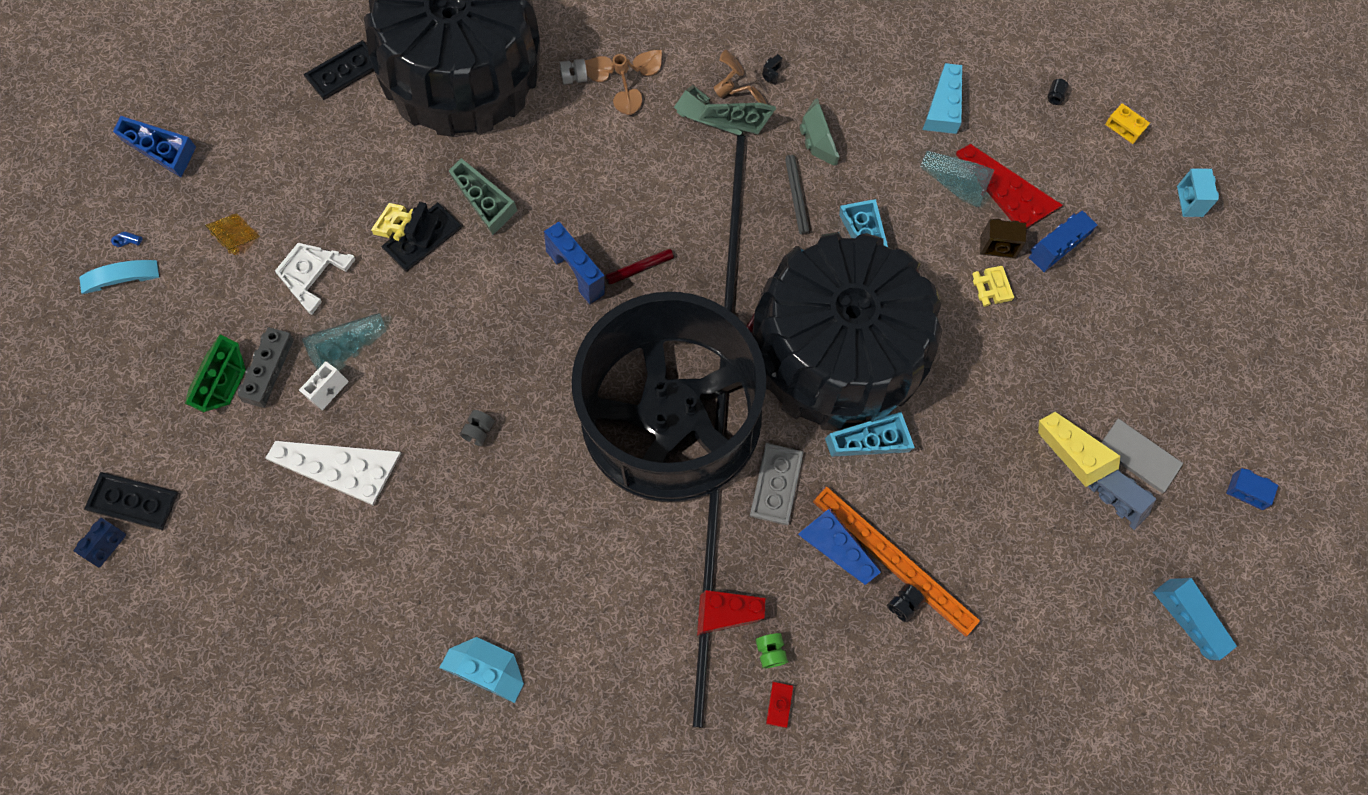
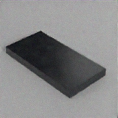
(340, 70)
(408, 255)
(131, 501)

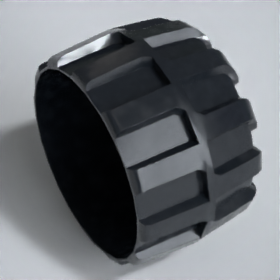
(454, 60)
(846, 330)

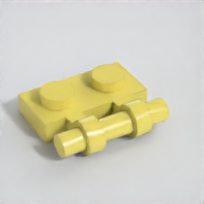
(389, 221)
(998, 285)

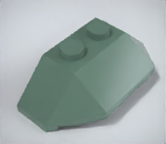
(818, 135)

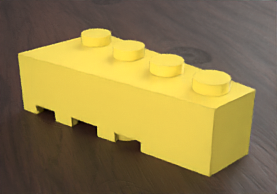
(1078, 450)

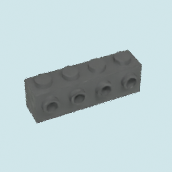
(265, 367)

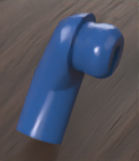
(125, 238)

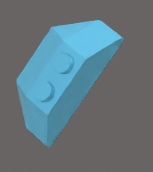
(485, 667)

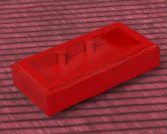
(779, 705)

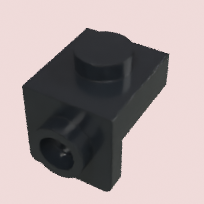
(771, 66)

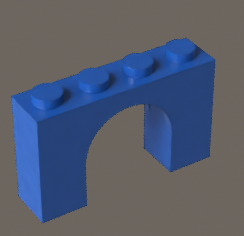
(561, 247)

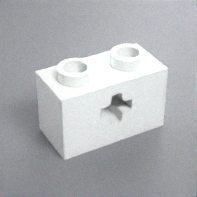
(323, 385)

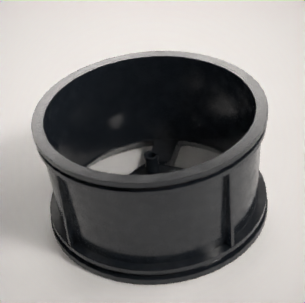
(670, 406)

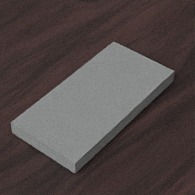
(1142, 456)
(776, 484)

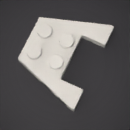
(304, 266)

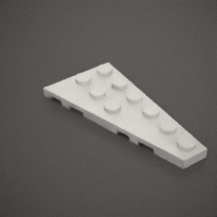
(346, 469)

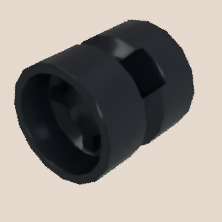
(907, 601)

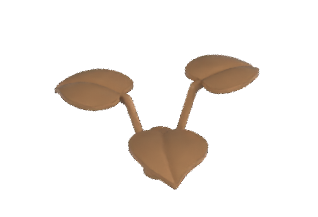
(647, 63)
(726, 85)

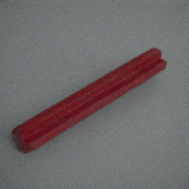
(639, 266)

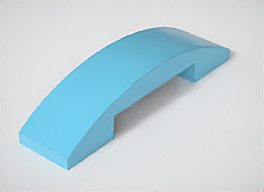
(118, 273)

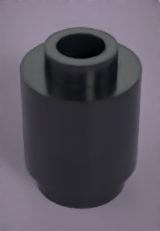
(1058, 91)

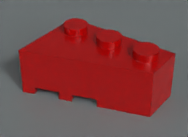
(728, 610)

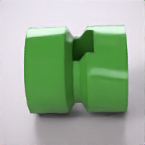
(775, 657)

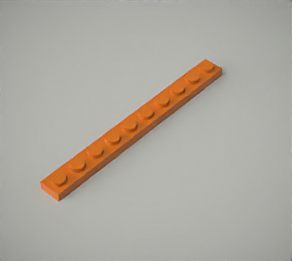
(898, 563)

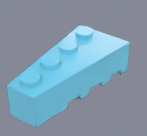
(947, 102)
(862, 219)

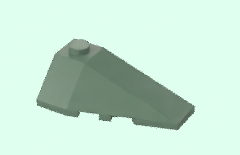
(693, 103)

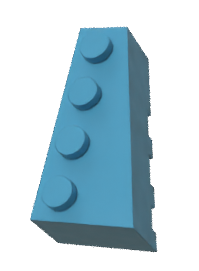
(1196, 617)

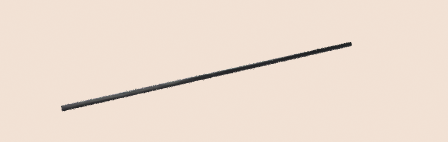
(701, 674)

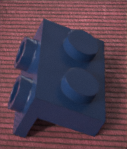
(99, 542)

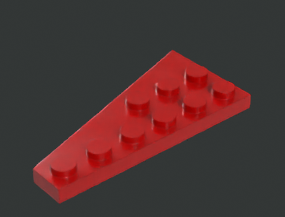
(1011, 192)

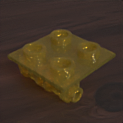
(232, 232)

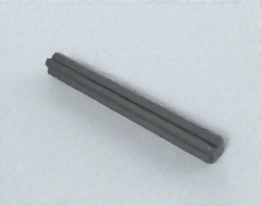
(797, 194)

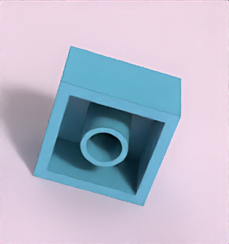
(1197, 192)

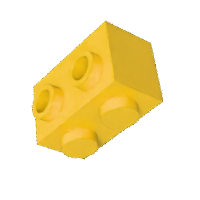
(1127, 123)

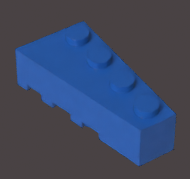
(162, 146)
(1062, 240)
(838, 544)

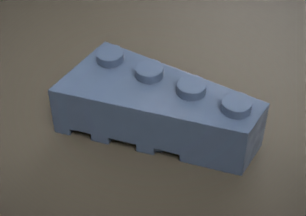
(1125, 496)

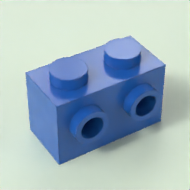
(1252, 489)

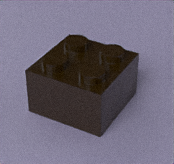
(1003, 238)

